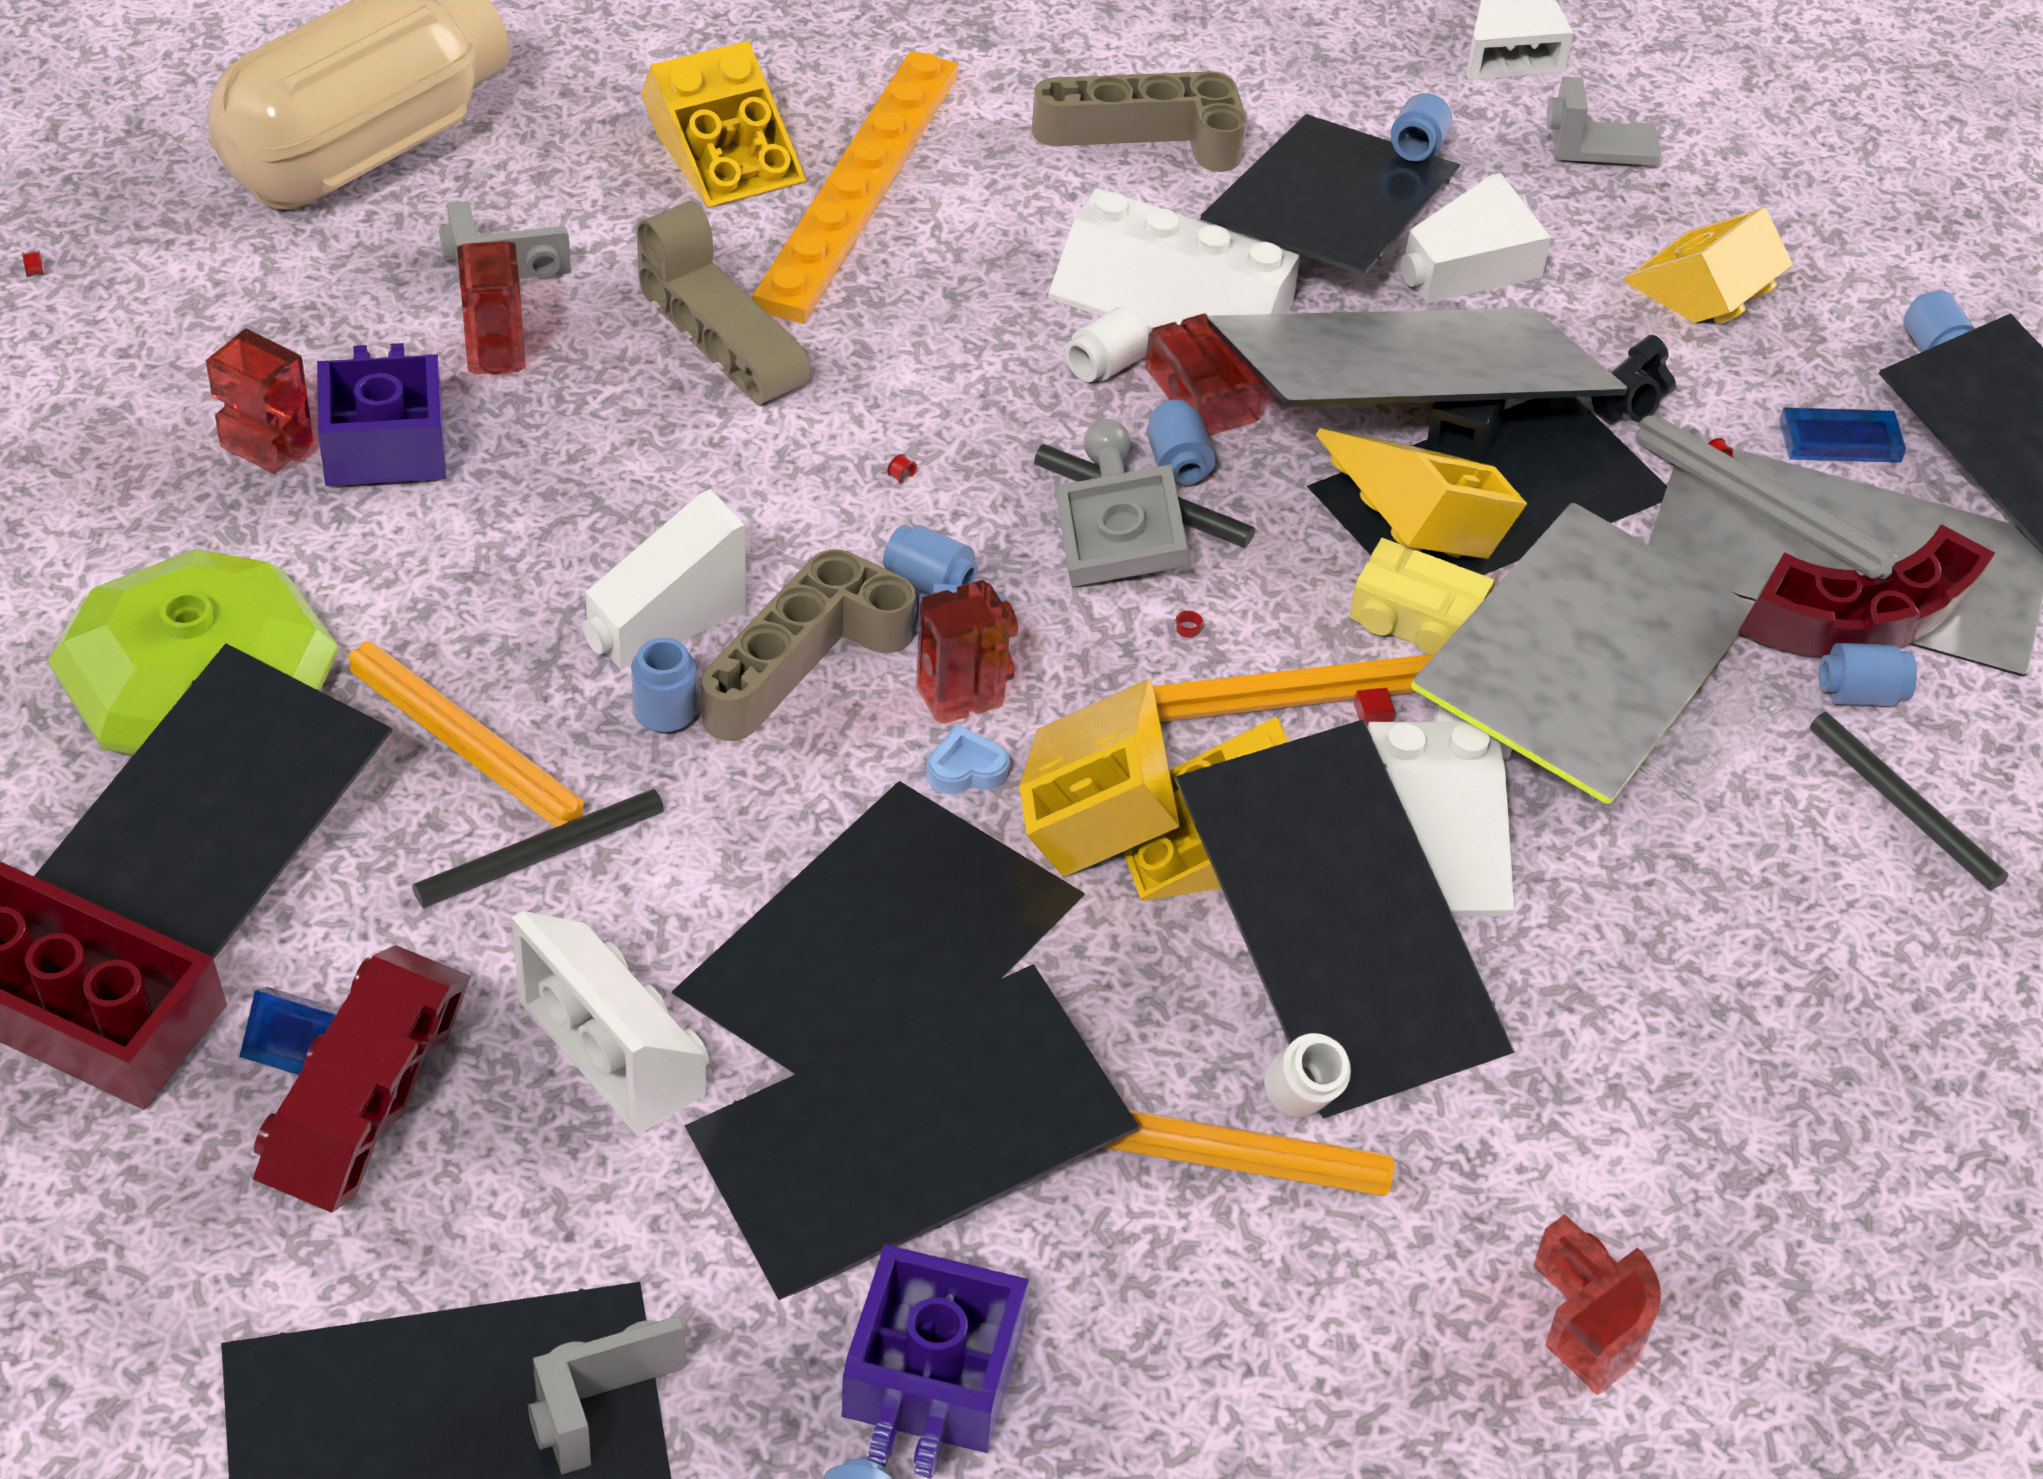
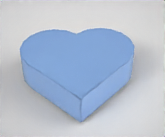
(966, 762)

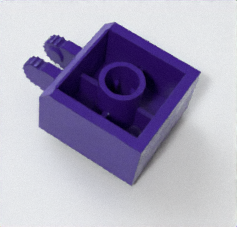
(380, 418)
(933, 1354)

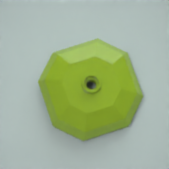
(156, 629)

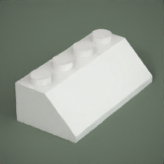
(1167, 265)

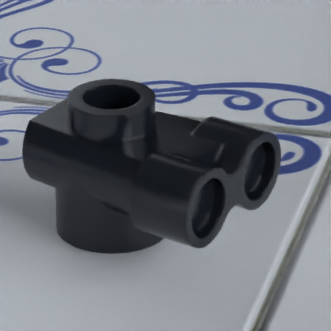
(1646, 382)

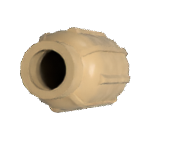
(350, 93)

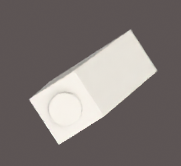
(1519, 39)
(1475, 244)
(671, 583)

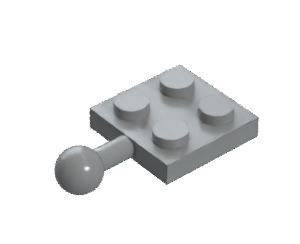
(1122, 519)

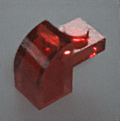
(1607, 1308)

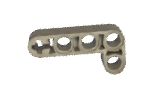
(1144, 109)
(715, 311)
(825, 600)

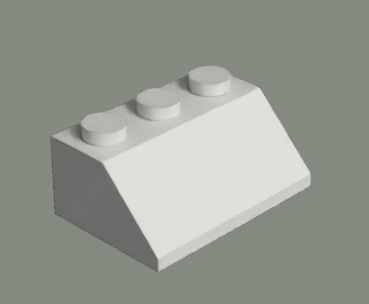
(607, 1020)

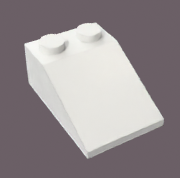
(1458, 807)

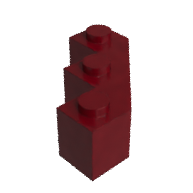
(358, 1077)

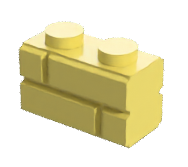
(1415, 596)

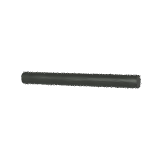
(1192, 513)
(1909, 801)
(537, 848)

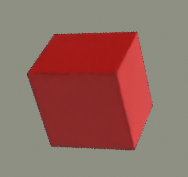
(1374, 705)

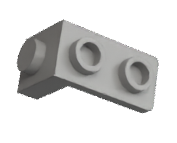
(1596, 141)
(538, 251)
(592, 1368)

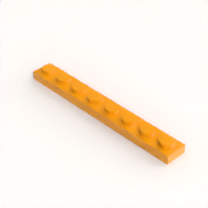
(855, 187)

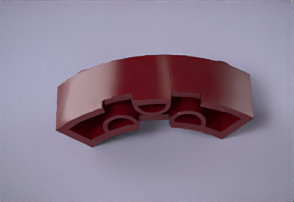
(1816, 606)

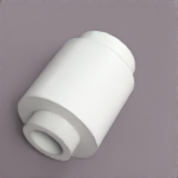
(1107, 345)
(1307, 1075)

